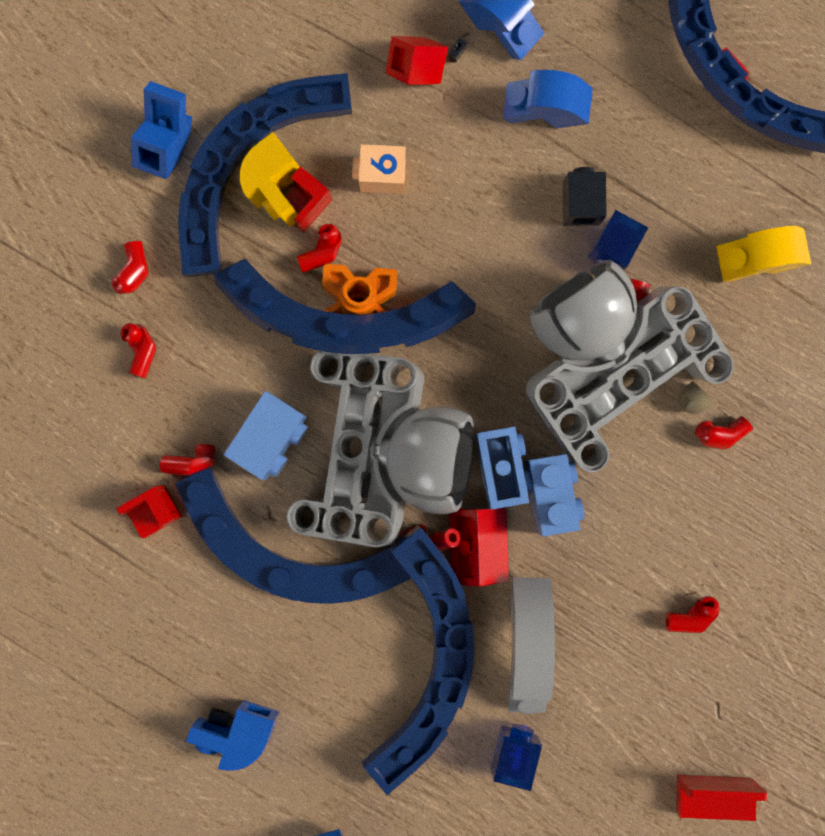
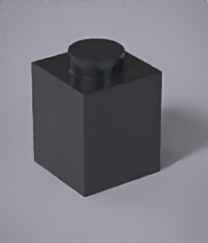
(584, 197)

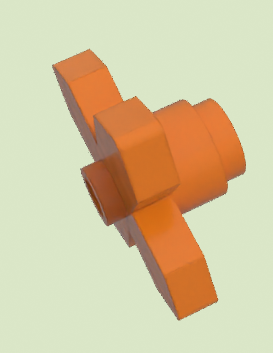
(358, 294)

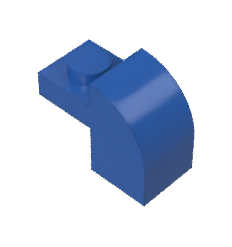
(509, 20)
(550, 96)
(163, 134)
(240, 743)

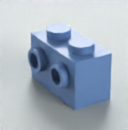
(267, 437)
(502, 467)
(553, 495)

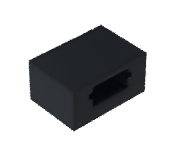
(457, 50)
(218, 717)

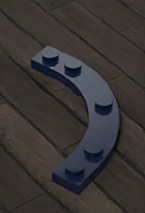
(727, 82)
(228, 145)
(336, 331)
(276, 572)
(450, 667)

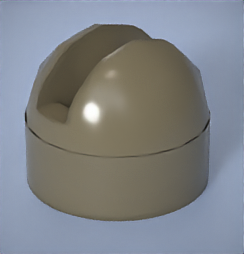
(694, 399)

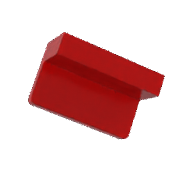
(483, 546)
(718, 797)

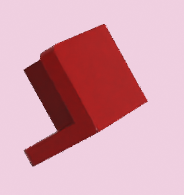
(416, 60)
(307, 198)
(151, 511)

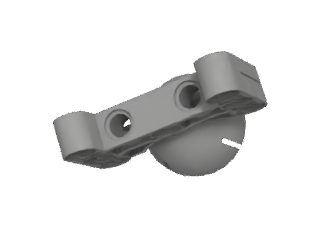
(601, 337)
(403, 456)

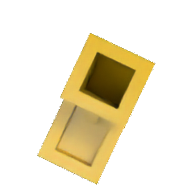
(266, 174)
(764, 252)

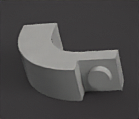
(531, 645)

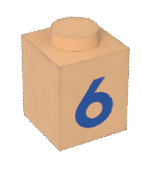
(380, 169)

